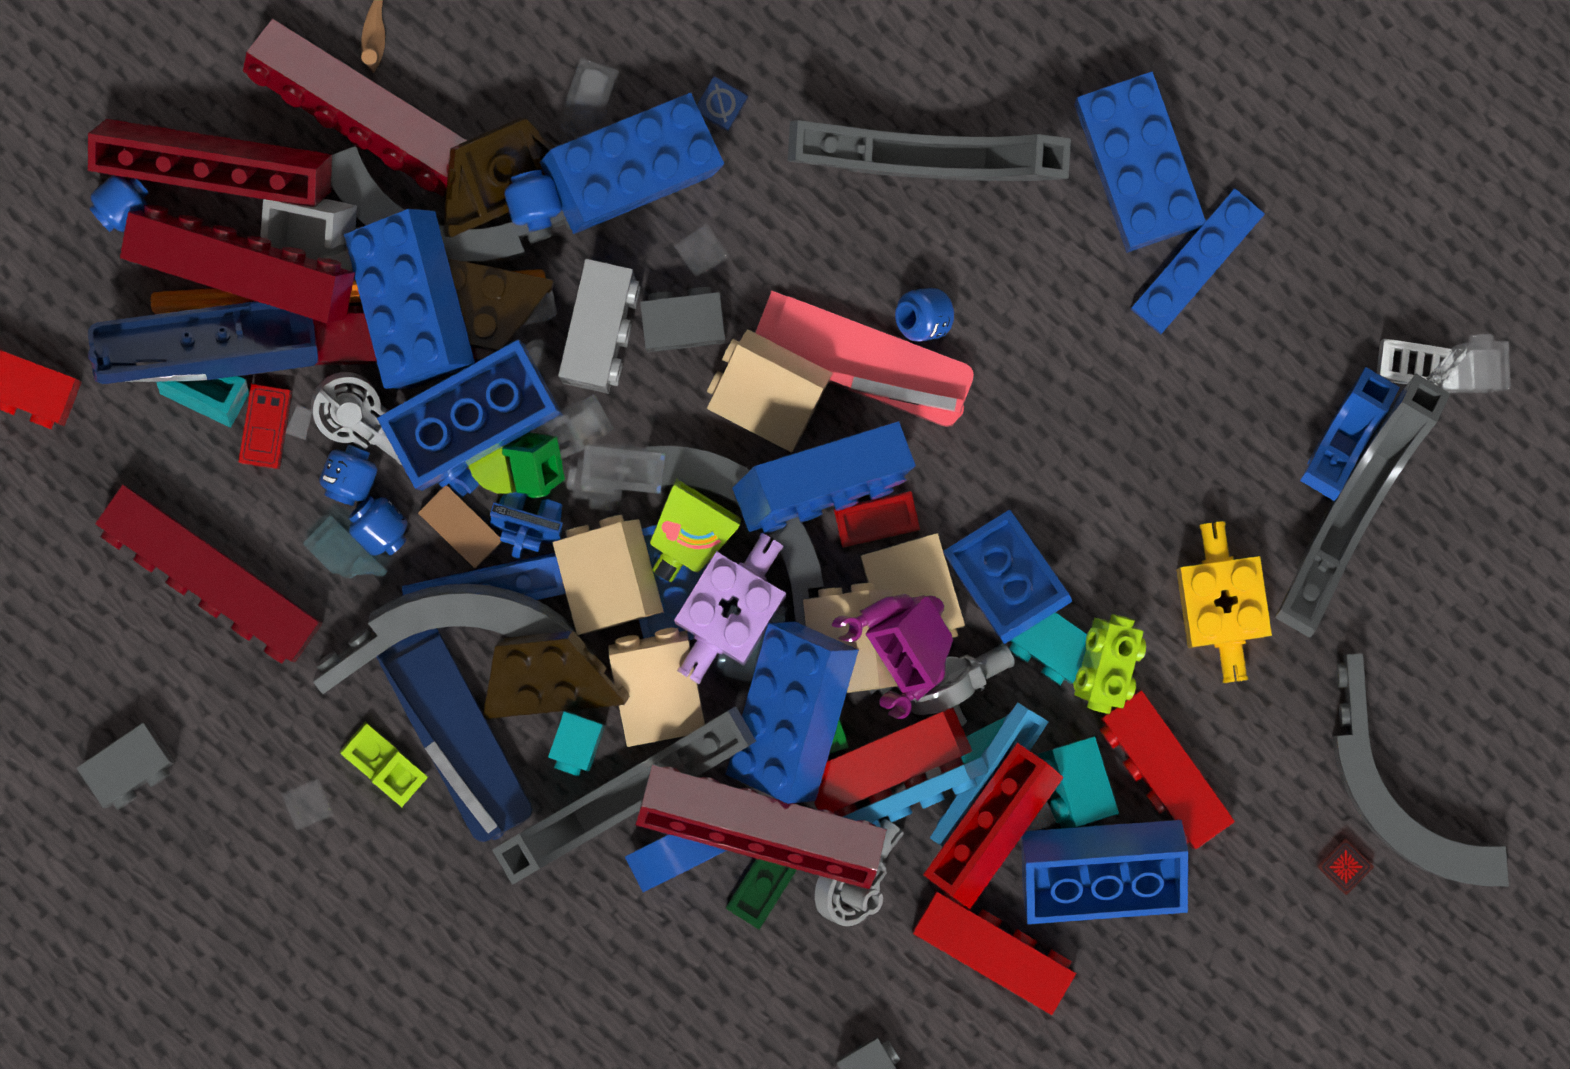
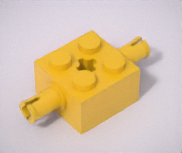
(1238, 580)

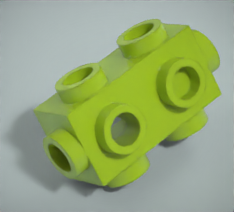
(1109, 663)

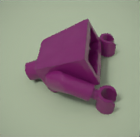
(908, 640)

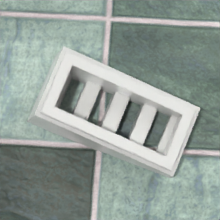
(1386, 356)

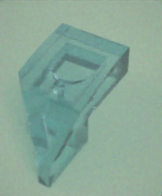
(341, 552)

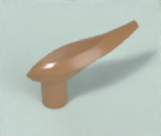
(373, 36)

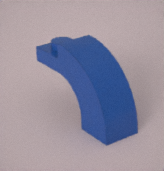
(1349, 433)
(668, 859)

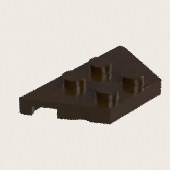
(484, 169)
(495, 301)
(547, 676)

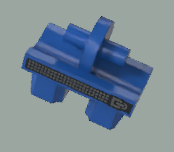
(524, 528)

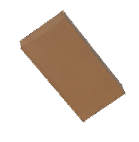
(460, 526)

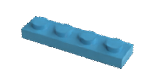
(1019, 727)
(926, 793)

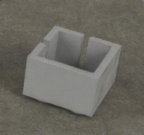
(311, 229)

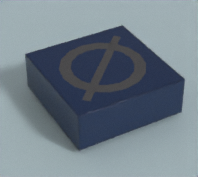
(721, 103)

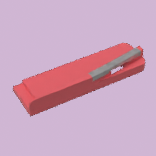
(870, 360)

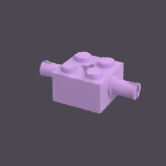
(721, 583)

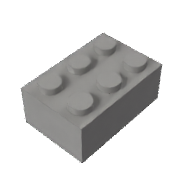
(599, 326)

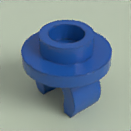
(460, 482)

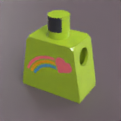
(690, 531)

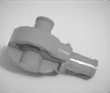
(350, 412)
(961, 680)
(862, 902)

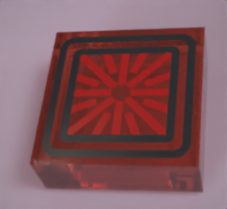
(1345, 866)

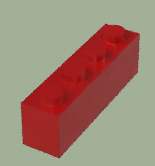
(36, 391)
(892, 760)
(1166, 769)
(993, 825)
(995, 953)

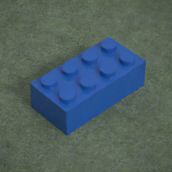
(632, 162)
(1139, 162)
(409, 299)
(469, 415)
(824, 478)
(793, 711)
(1105, 872)

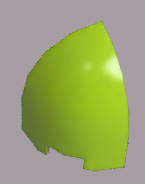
(494, 472)

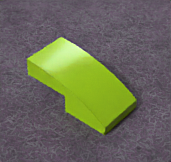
(383, 764)

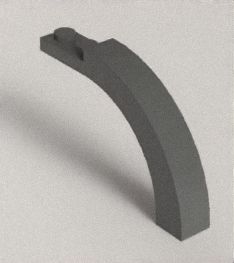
(930, 156)
(476, 246)
(717, 476)
(1349, 515)
(440, 607)
(619, 797)
(1381, 812)

